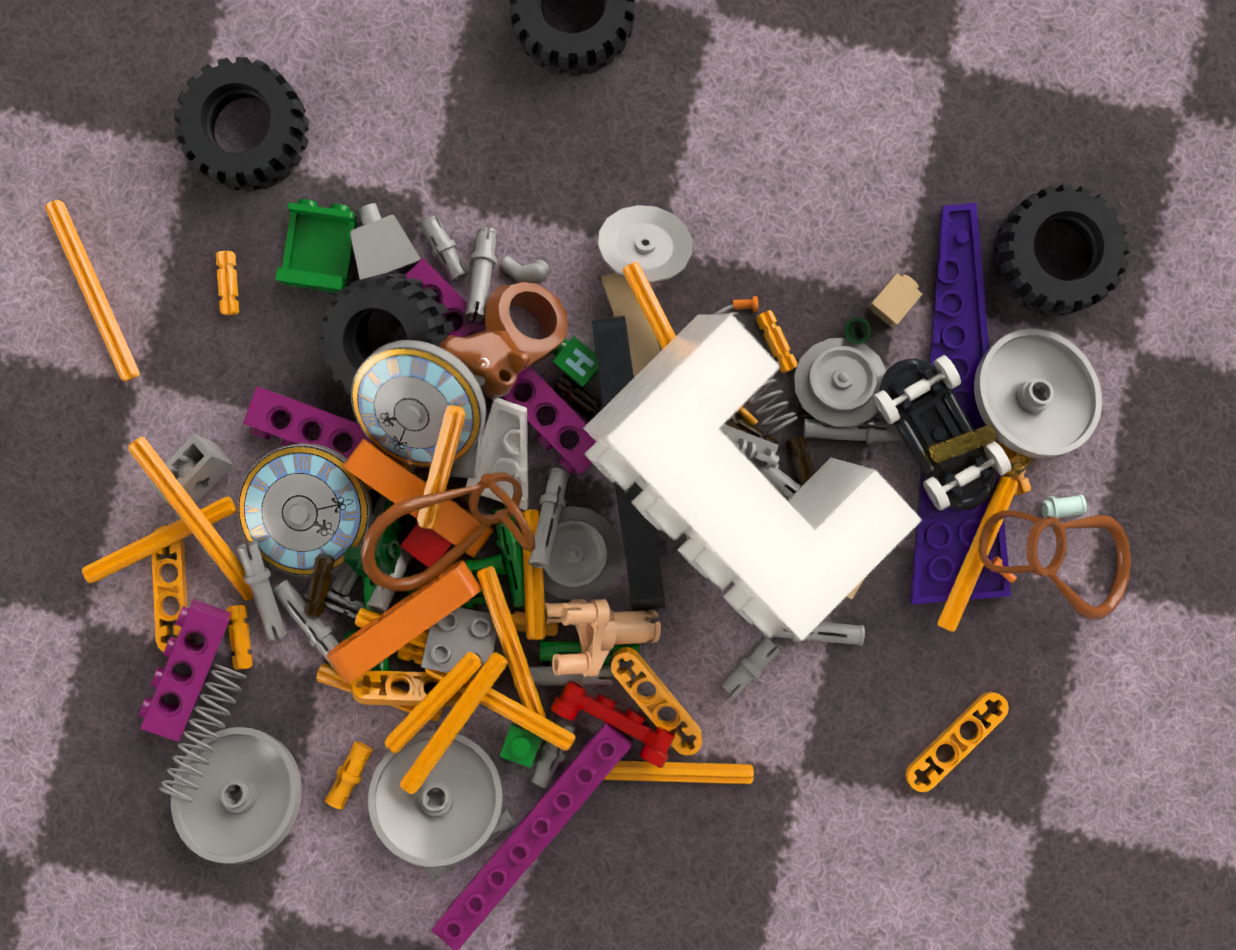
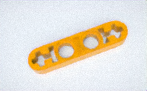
(164, 589)
(415, 681)
(660, 699)
(960, 746)

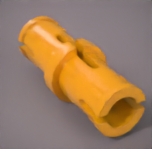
(348, 775)

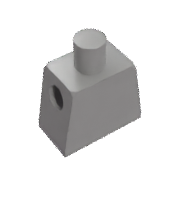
(381, 245)

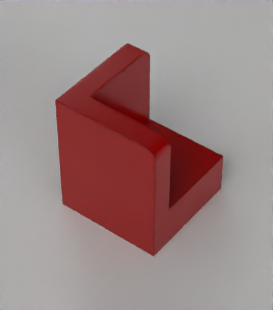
(426, 545)

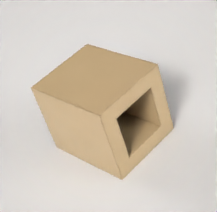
(895, 299)

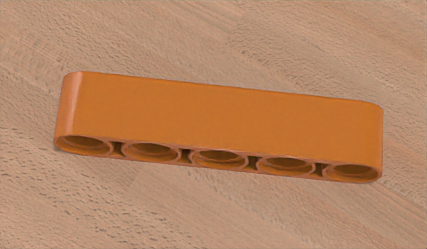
(400, 484)
(403, 622)

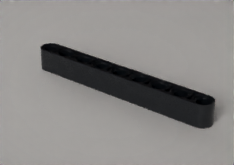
(637, 532)

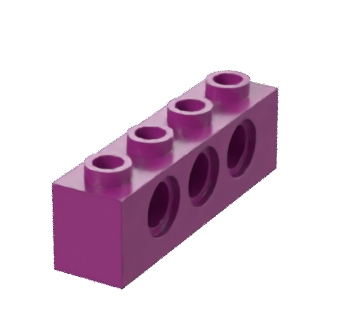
(268, 405)
(170, 719)

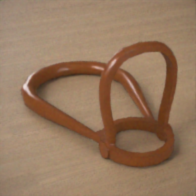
(416, 503)
(1095, 521)

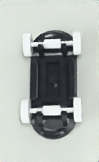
(926, 413)

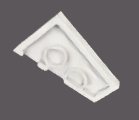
(505, 449)

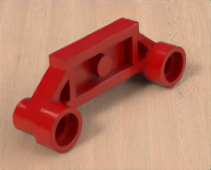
(631, 722)

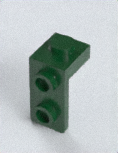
(386, 550)

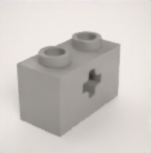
(197, 467)

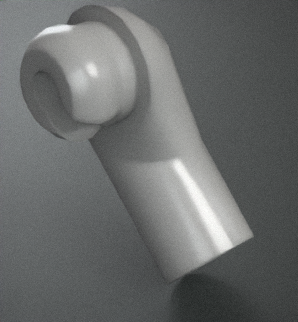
(529, 273)

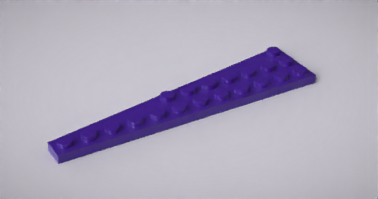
(962, 336)

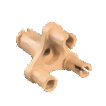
(598, 632)

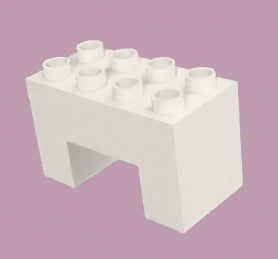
(783, 555)

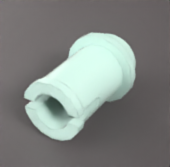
(1064, 506)

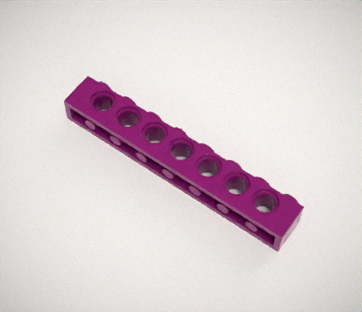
(543, 394)
(531, 835)

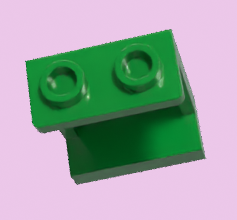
(318, 246)

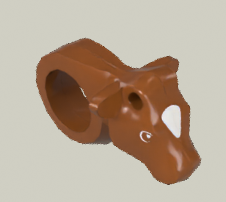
(502, 350)

